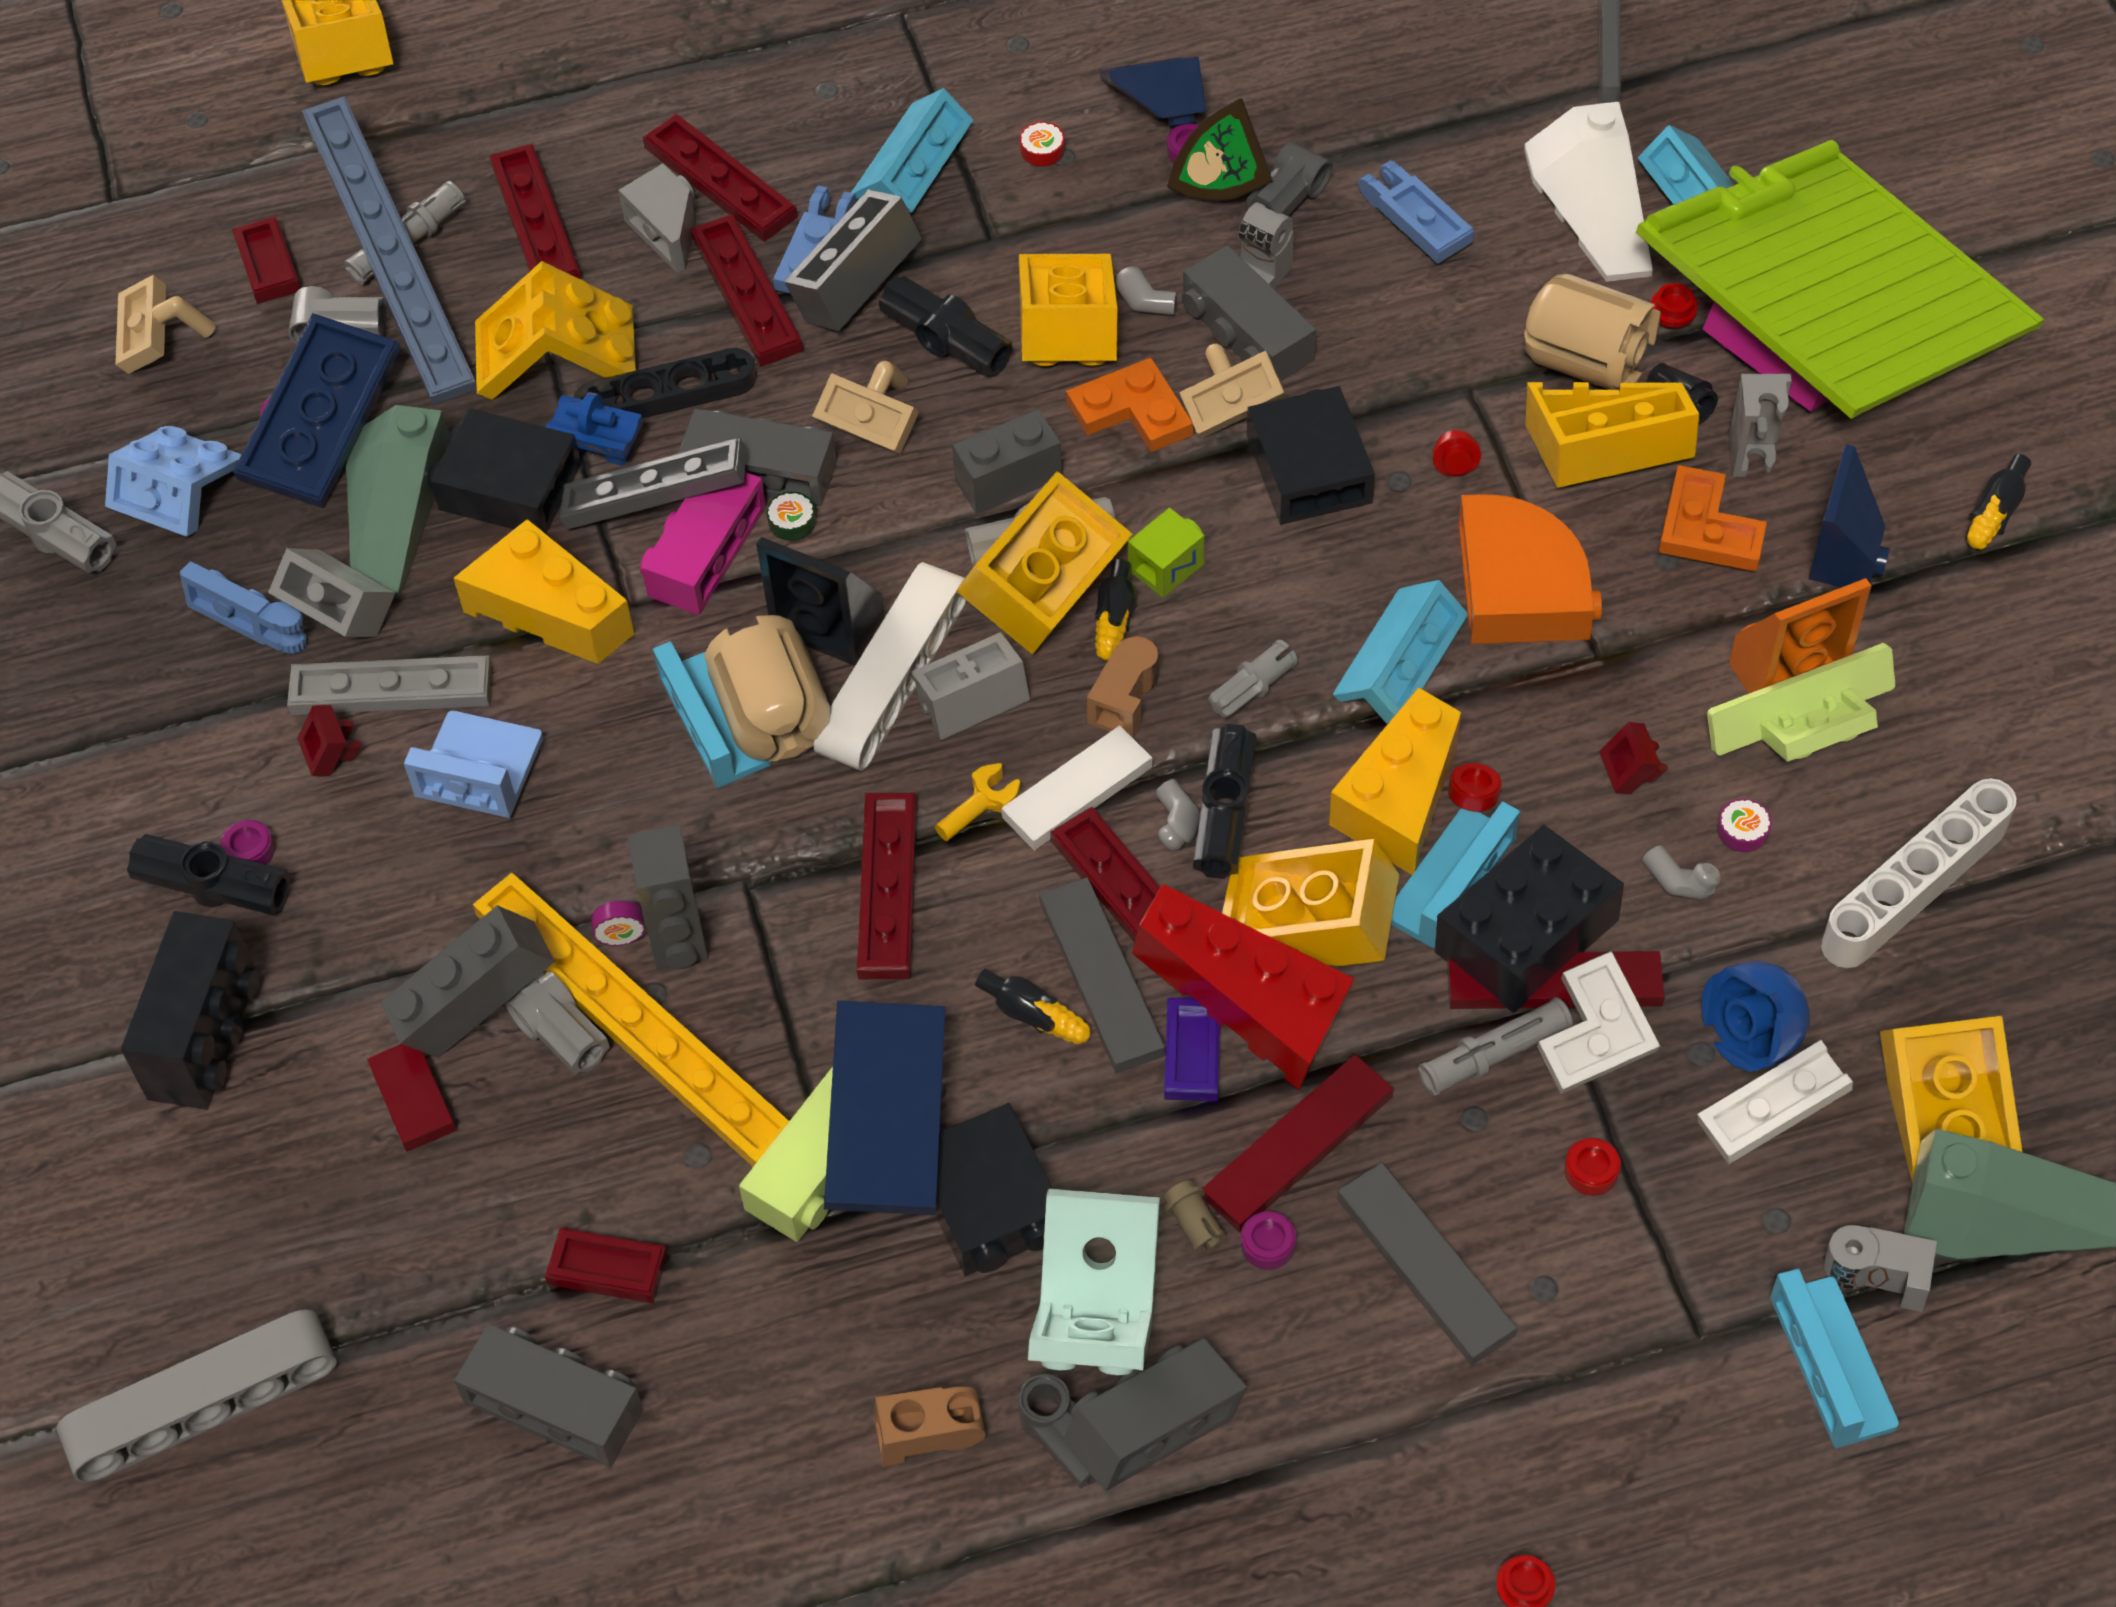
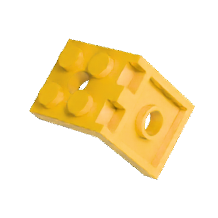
(553, 315)

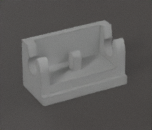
(1757, 419)
(971, 685)

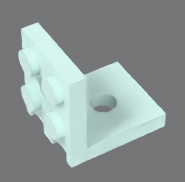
(1091, 1308)

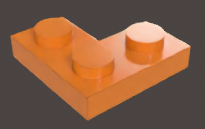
(1133, 394)
(1701, 532)

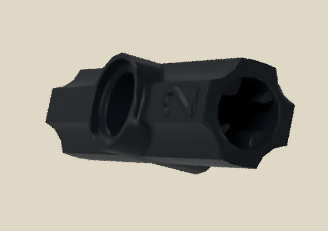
(945, 326)
(1223, 823)
(233, 883)

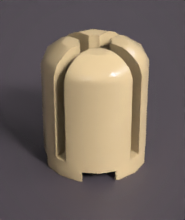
(1590, 331)
(768, 689)

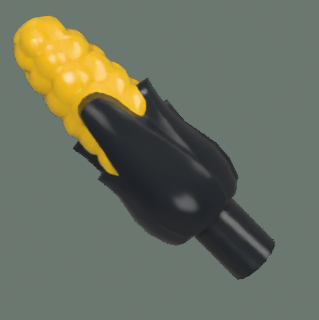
(1998, 502)
(1114, 608)
(1030, 1004)

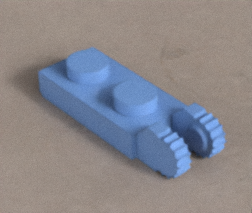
(1417, 211)
(811, 231)
(243, 609)

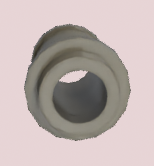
(1195, 1218)

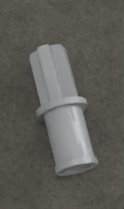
(1252, 679)

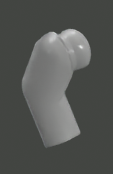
(1140, 295)
(1182, 817)
(1679, 881)

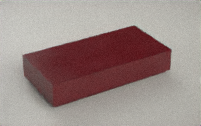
(266, 259)
(411, 1096)
(606, 1265)

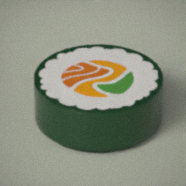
(791, 515)

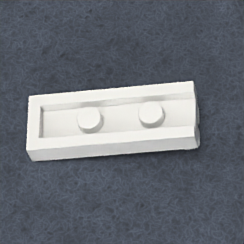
(1774, 1102)

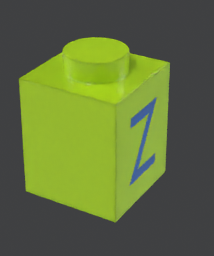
(1166, 552)

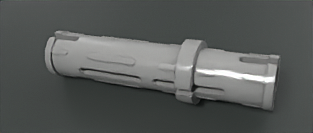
(419, 221)
(1476, 1055)

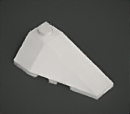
(1591, 179)

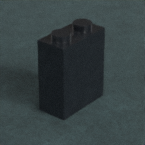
(1310, 455)
(504, 471)
(990, 1191)

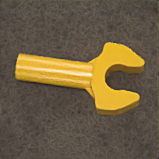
(982, 800)

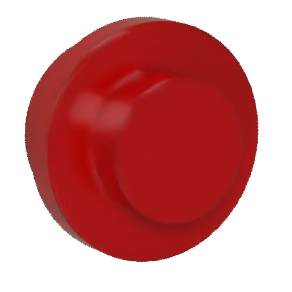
(1676, 305)
(1456, 453)
(1525, 1582)

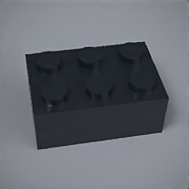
(1529, 917)
(190, 1010)

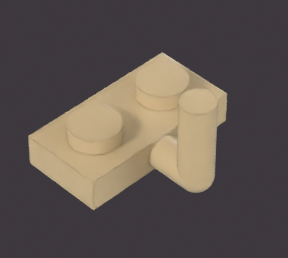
(142, 322)
(1231, 390)
(868, 410)

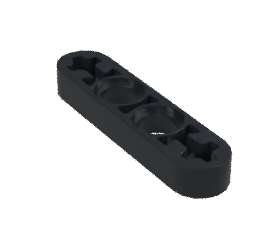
(665, 377)

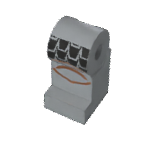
(1267, 243)
(1882, 1261)

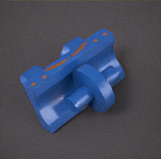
(598, 426)

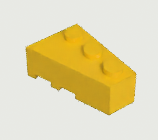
(1610, 431)
(546, 592)
(1399, 780)

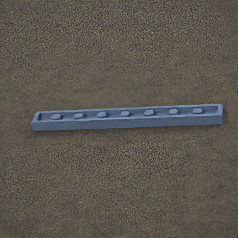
(389, 251)

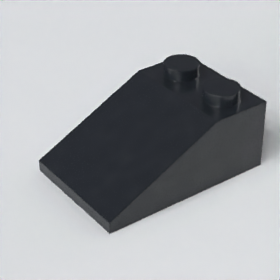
(825, 603)

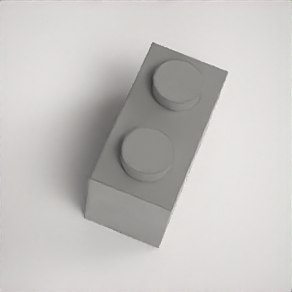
(331, 592)

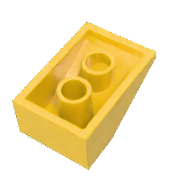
(337, 38)
(1067, 308)
(1044, 562)
(1319, 900)
(1951, 1081)

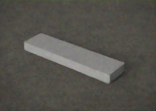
(391, 684)

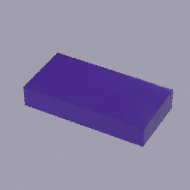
(1191, 1052)

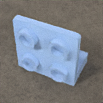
(163, 477)
(475, 763)

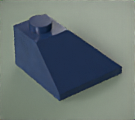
(1162, 87)
(1851, 529)

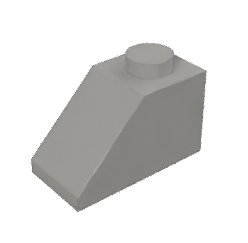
(661, 213)

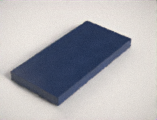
(317, 410)
(885, 1108)

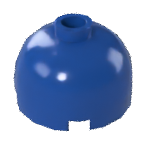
(1756, 1014)

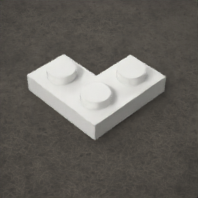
(1611, 1030)

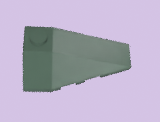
(392, 491)
(2004, 1202)

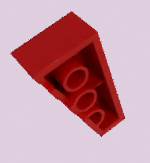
(1244, 979)

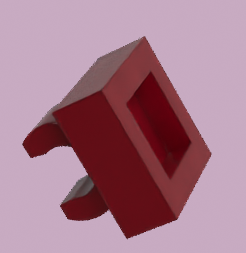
(324, 740)
(1632, 758)

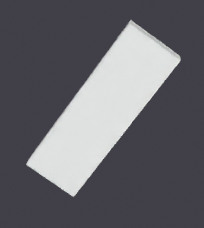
(1077, 786)

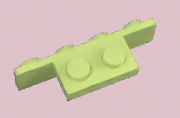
(1808, 708)

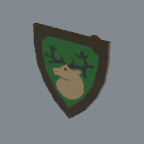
(1221, 158)

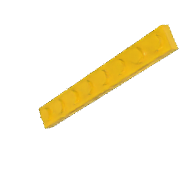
(646, 1028)

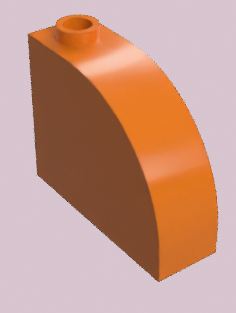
(1523, 574)

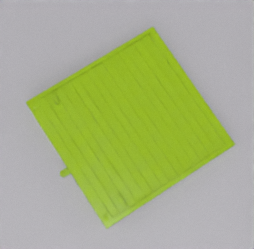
(1838, 277)

